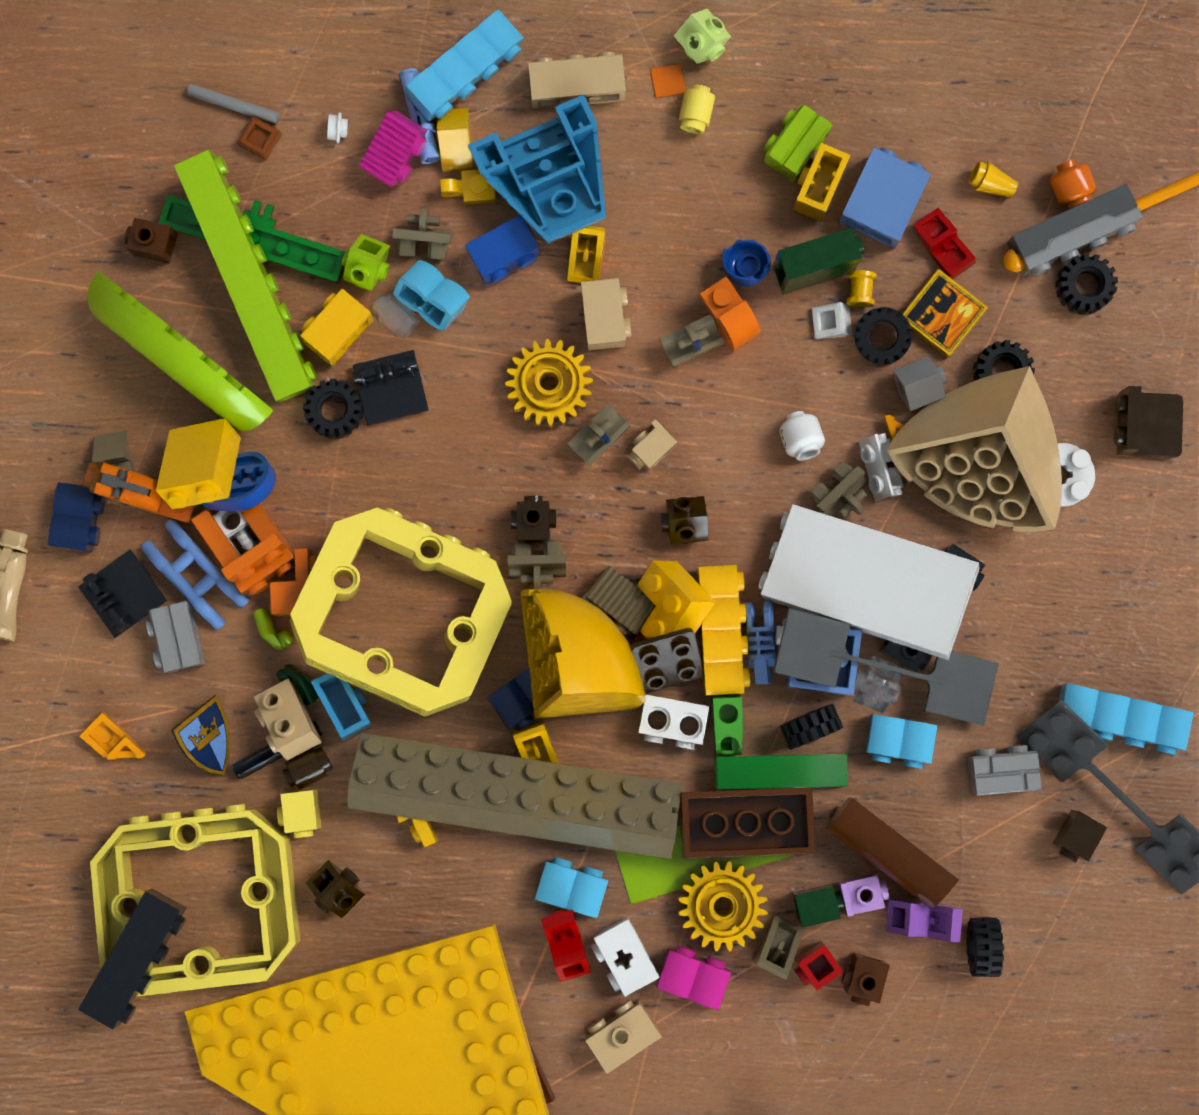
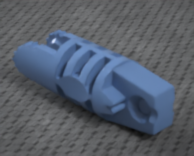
(761, 642)

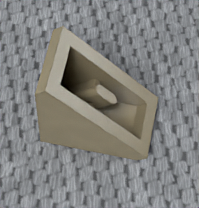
(778, 947)

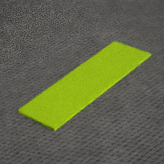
(655, 876)

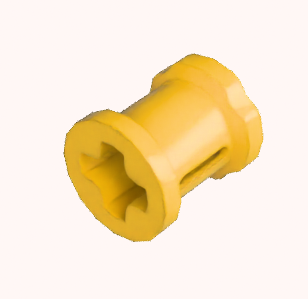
(861, 289)

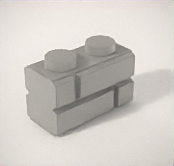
(175, 637)
(1004, 772)

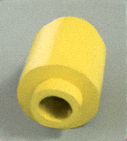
(696, 109)

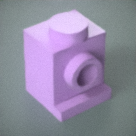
(851, 890)

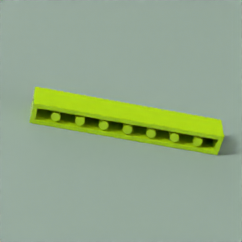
(245, 275)

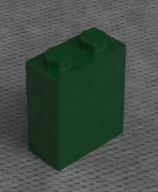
(818, 260)

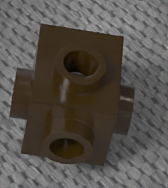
(685, 520)
(533, 532)
(340, 893)

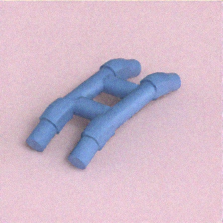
(193, 594)

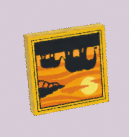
(944, 313)

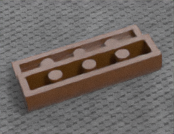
(891, 853)

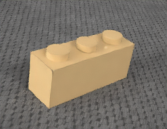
(560, 81)

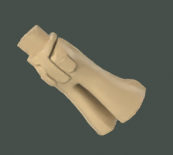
(11, 576)

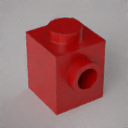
(817, 966)

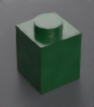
(817, 905)

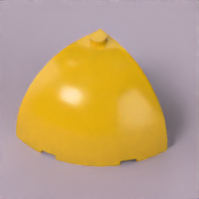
(577, 657)

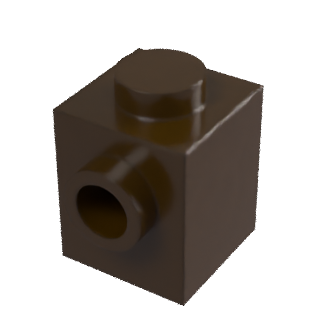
(1079, 836)

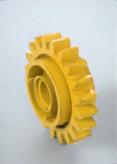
(555, 402)
(726, 926)

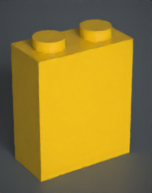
(198, 464)

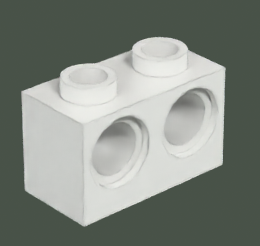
(674, 712)

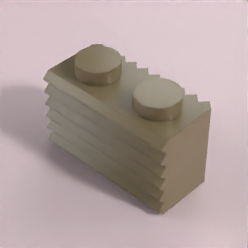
(621, 601)

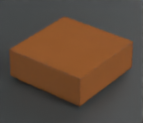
(259, 138)

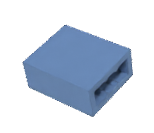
(885, 197)

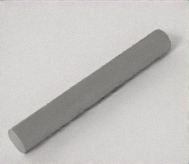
(233, 104)

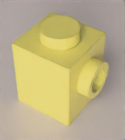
(299, 813)

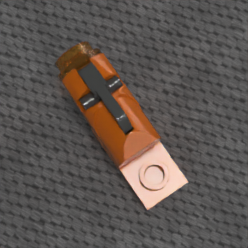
(131, 489)

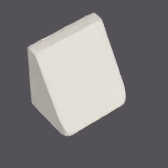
(832, 321)

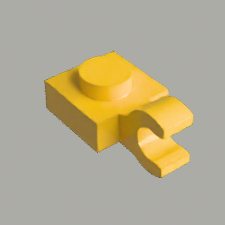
(472, 187)

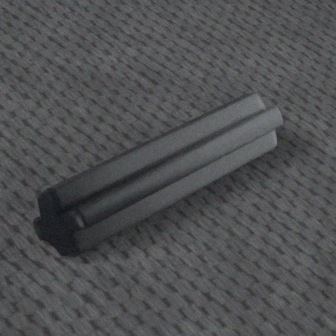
(259, 759)

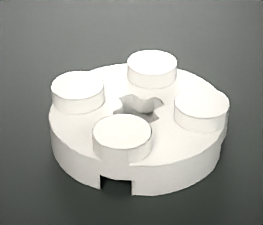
(1081, 471)

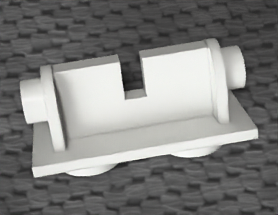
(883, 481)

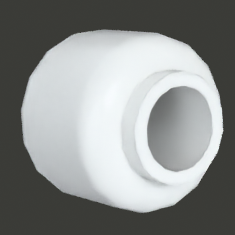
(802, 435)

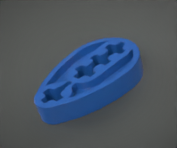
(250, 484)

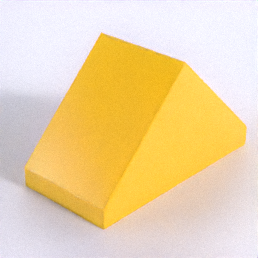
(453, 141)
(586, 254)
(535, 743)

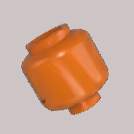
(1073, 183)

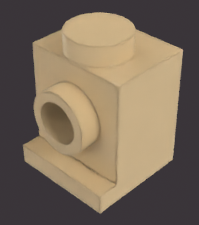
(651, 447)

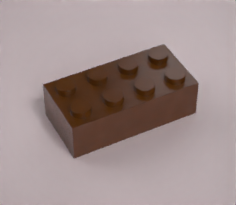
(747, 823)

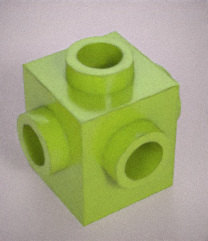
(366, 262)

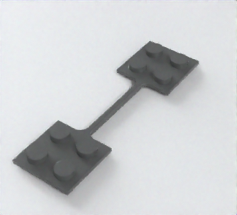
(815, 649)
(1070, 745)

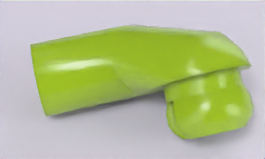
(269, 633)

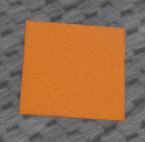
(668, 80)

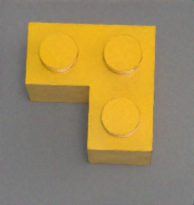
(676, 597)

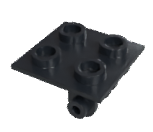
(390, 387)
(122, 593)

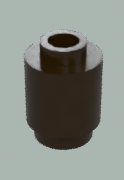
(307, 768)

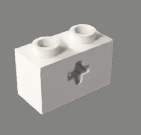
(641, 968)

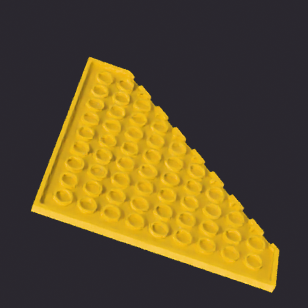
(379, 1037)

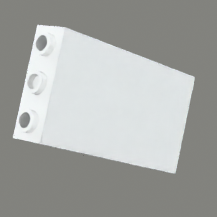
(869, 580)

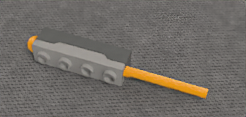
(1084, 227)

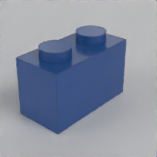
(503, 250)

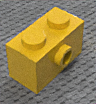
(820, 182)
(336, 327)

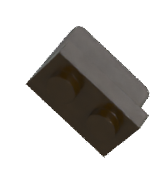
(1148, 423)
(668, 659)

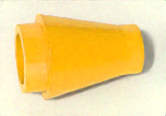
(990, 179)

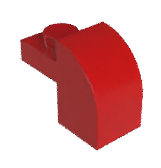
(566, 945)

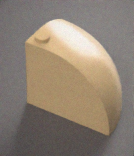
(986, 453)

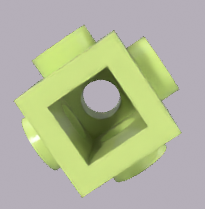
(703, 36)

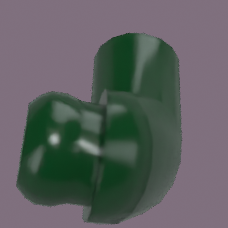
(300, 681)

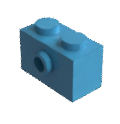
(342, 705)

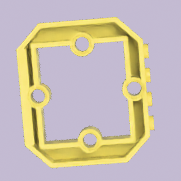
(406, 538)
(273, 867)

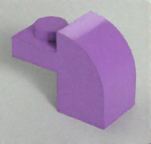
(917, 920)

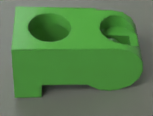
(727, 724)

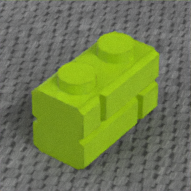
(797, 142)

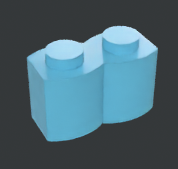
(431, 295)
(901, 740)
(571, 887)

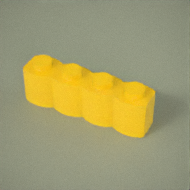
(721, 632)

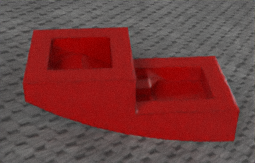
(943, 244)

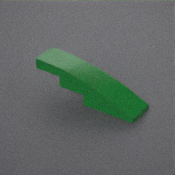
(780, 771)

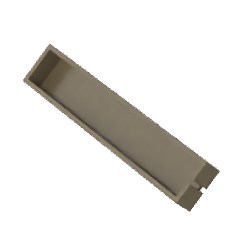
(514, 795)

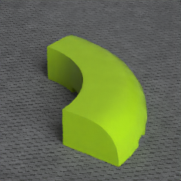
(175, 355)

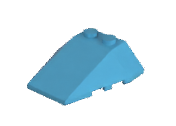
(549, 171)

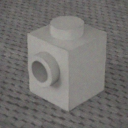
(920, 383)

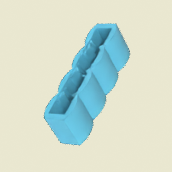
(464, 65)
(1130, 718)

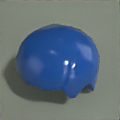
(746, 263)

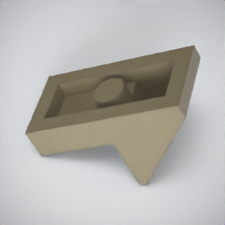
(113, 450)

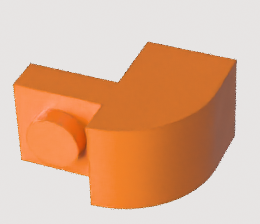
(733, 315)
(285, 594)

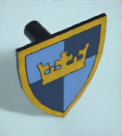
(205, 737)

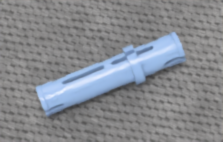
(430, 152)

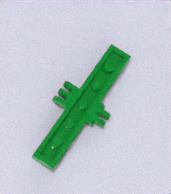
(276, 244)

